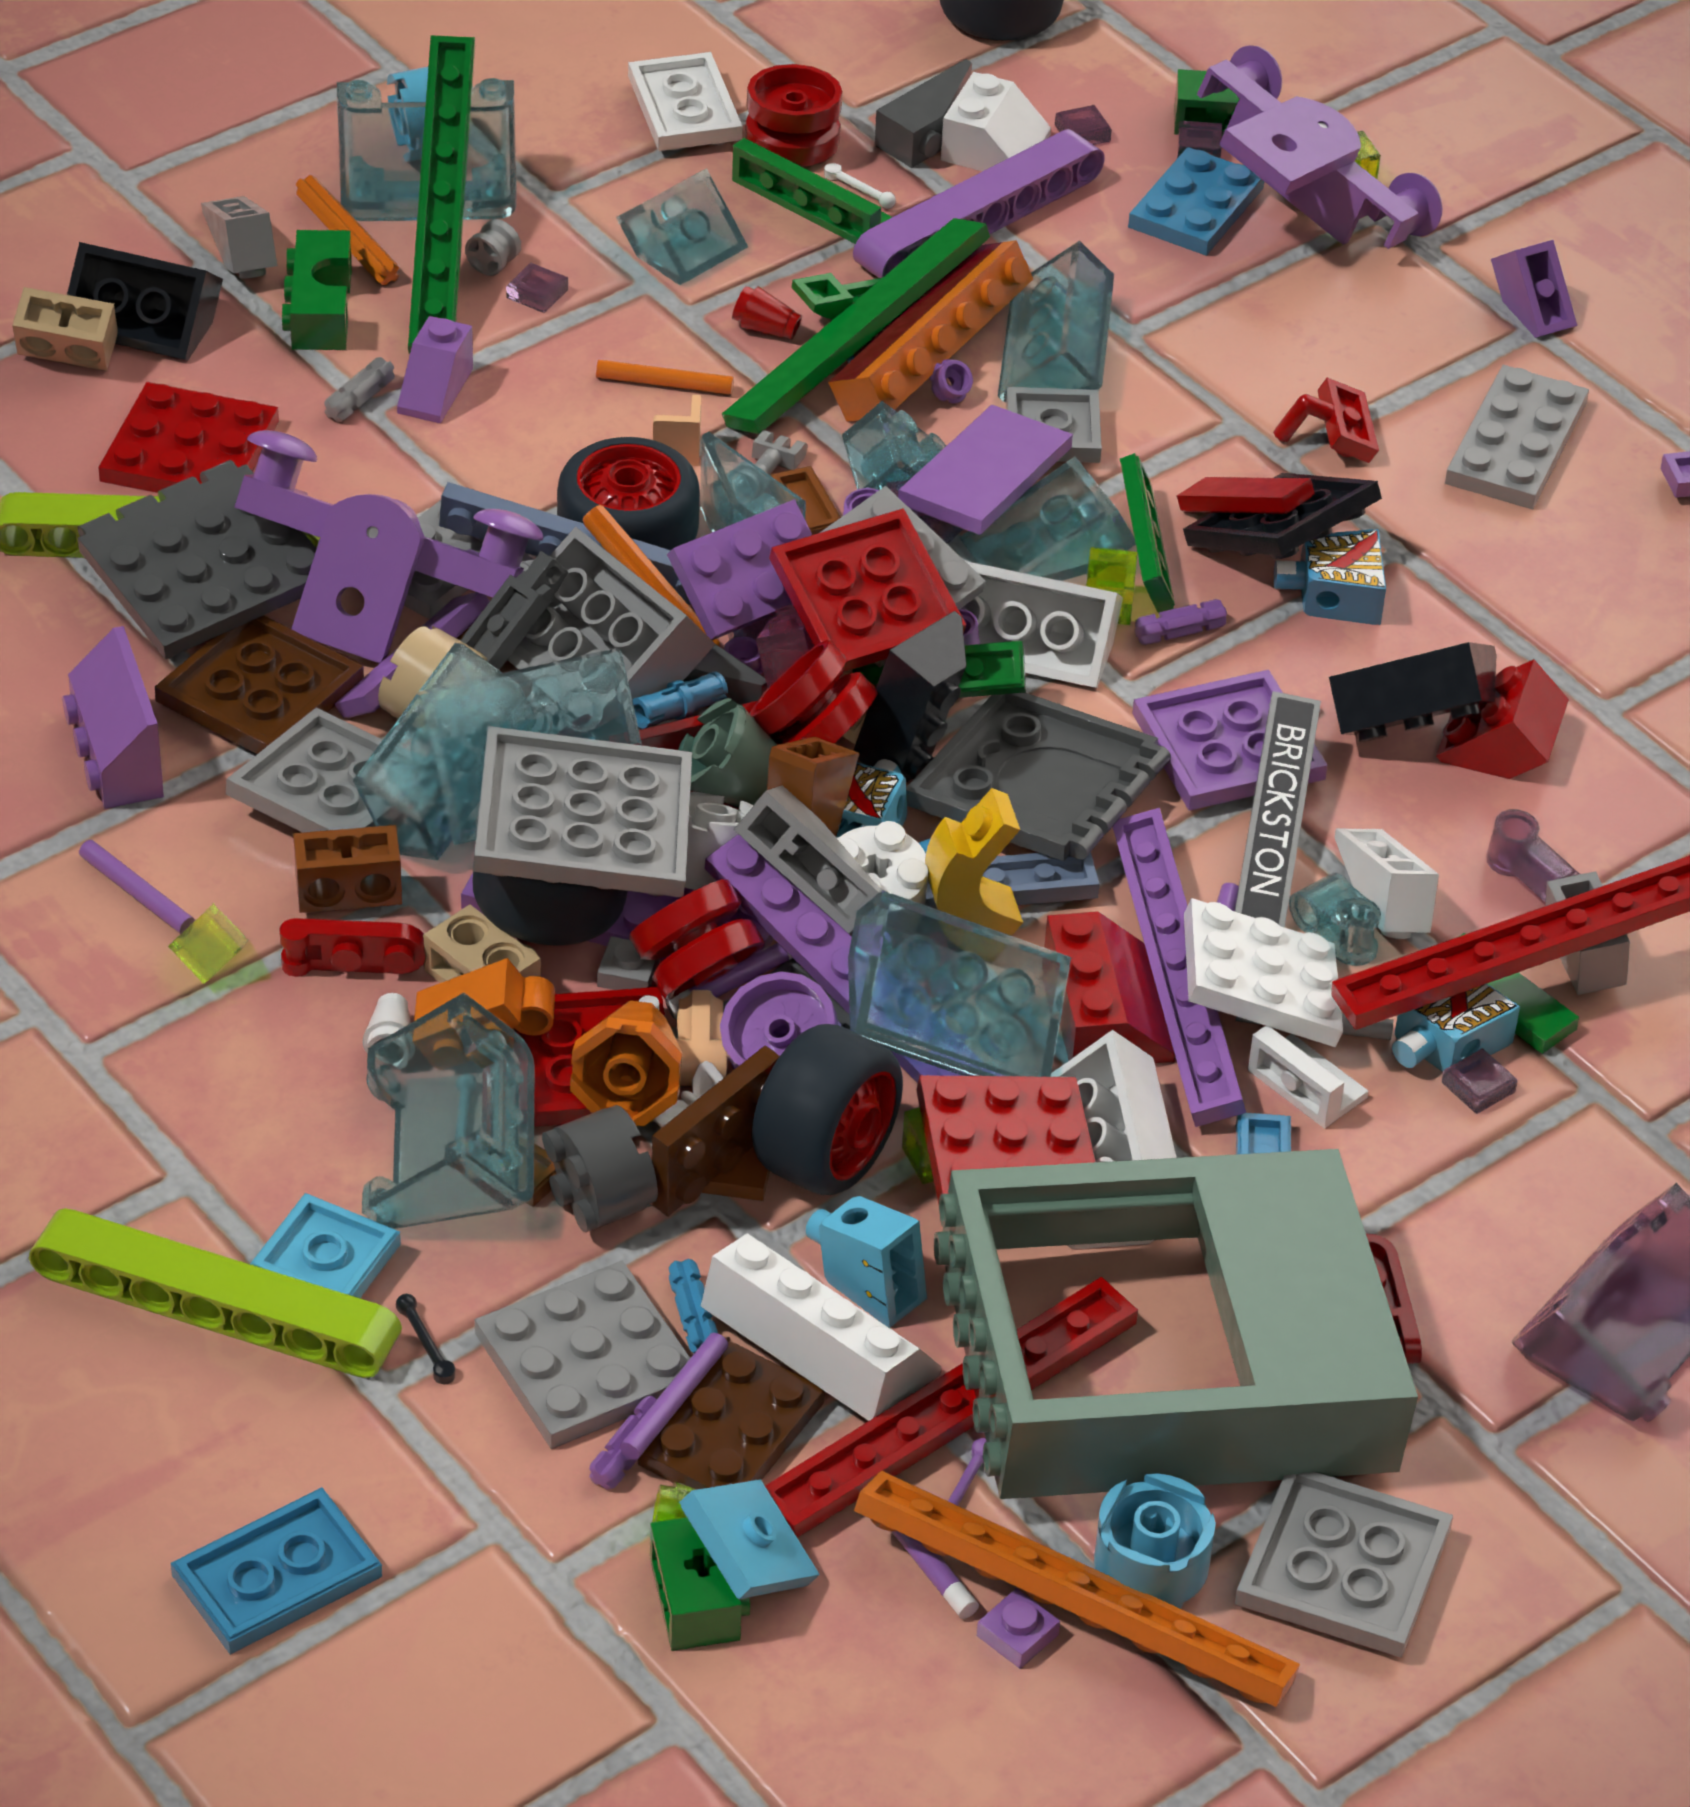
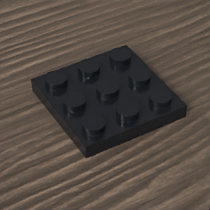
(1282, 534)

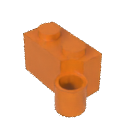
(501, 990)

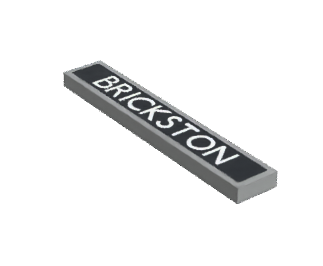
(1277, 807)

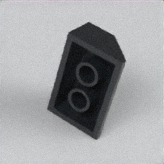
(155, 301)
(1415, 690)
(914, 698)

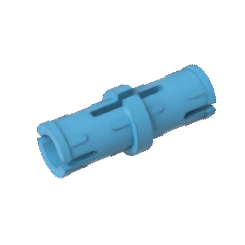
(679, 699)

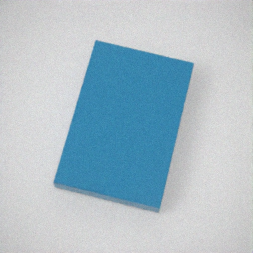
(276, 1570)

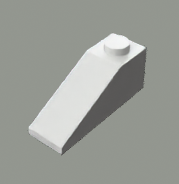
(1390, 878)

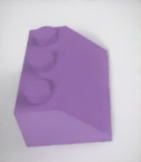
(114, 724)

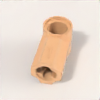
(700, 1034)

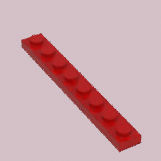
(1514, 945)
(943, 1409)

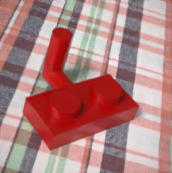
(1345, 418)

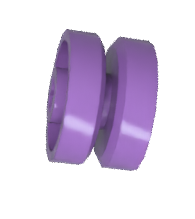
(772, 1014)

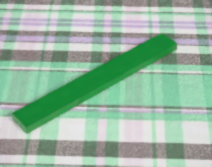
(442, 181)
(855, 326)

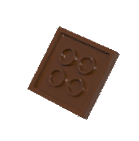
(257, 682)

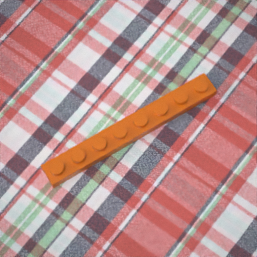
(1090, 1594)

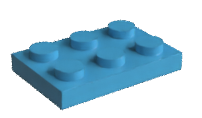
(1196, 201)

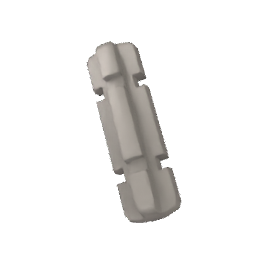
(359, 389)

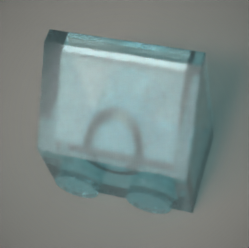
(683, 229)

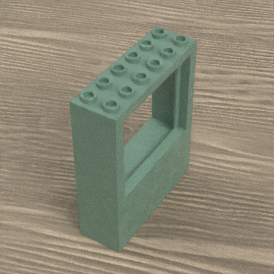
(1294, 1296)

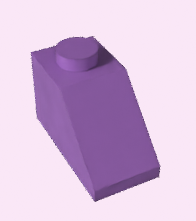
(1535, 288)
(436, 369)

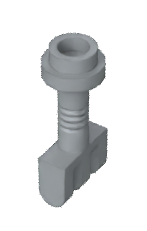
(777, 453)

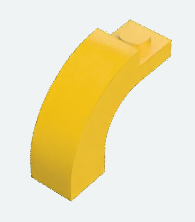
(959, 858)

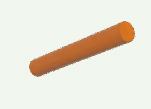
(665, 377)

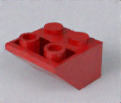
(1511, 732)

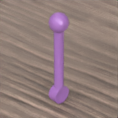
(970, 1472)

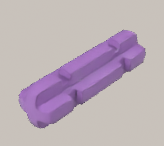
(1180, 622)
(609, 1464)

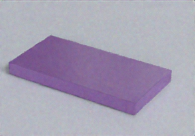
(985, 469)

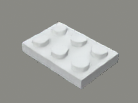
(685, 101)

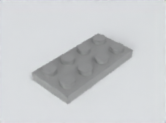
(1517, 436)

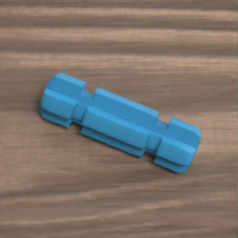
(689, 1293)

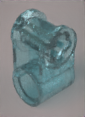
(1340, 916)

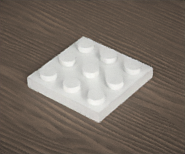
(1261, 971)

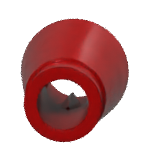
(765, 313)

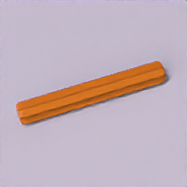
(336, 217)
(624, 549)

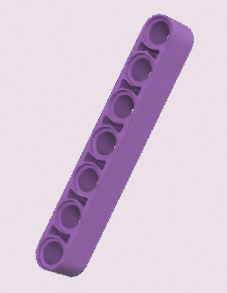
(991, 197)

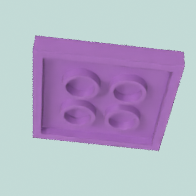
(1214, 736)

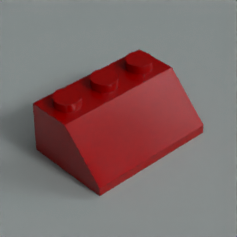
(1107, 985)

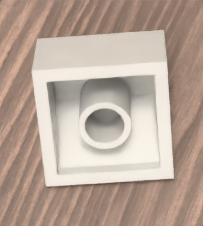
(990, 123)

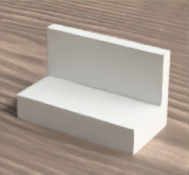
(1303, 1076)

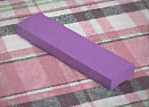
(452, 619)

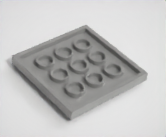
(584, 812)

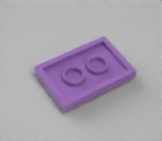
(731, 570)

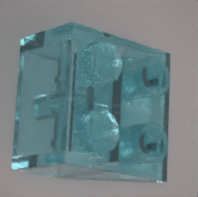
(888, 447)

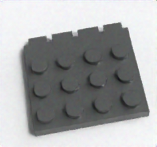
(196, 561)
(1058, 765)

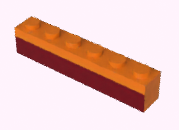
(931, 330)

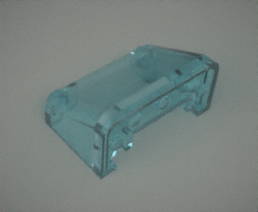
(384, 145)
(460, 1117)

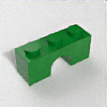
(318, 290)

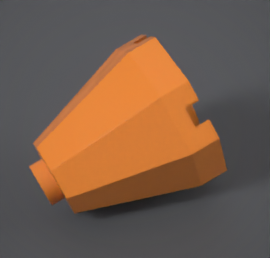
(628, 1063)

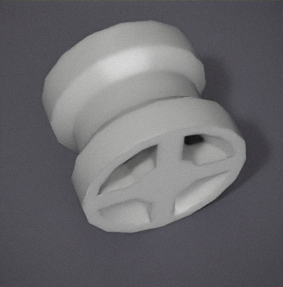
(493, 247)

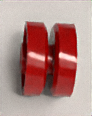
(795, 112)
(813, 699)
(696, 938)

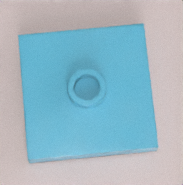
(329, 1247)
(749, 1538)

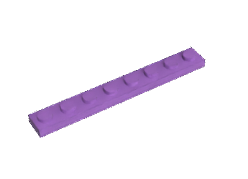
(1160, 909)
(796, 925)

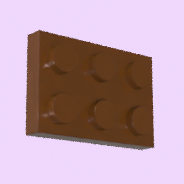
(709, 1134)
(733, 1422)

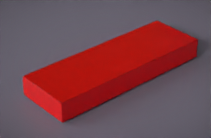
(1246, 495)

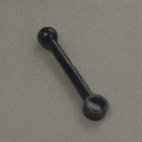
(443, 1369)

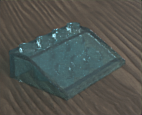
(565, 697)
(953, 990)

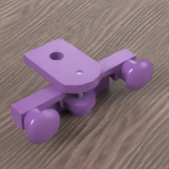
(1311, 154)
(370, 547)

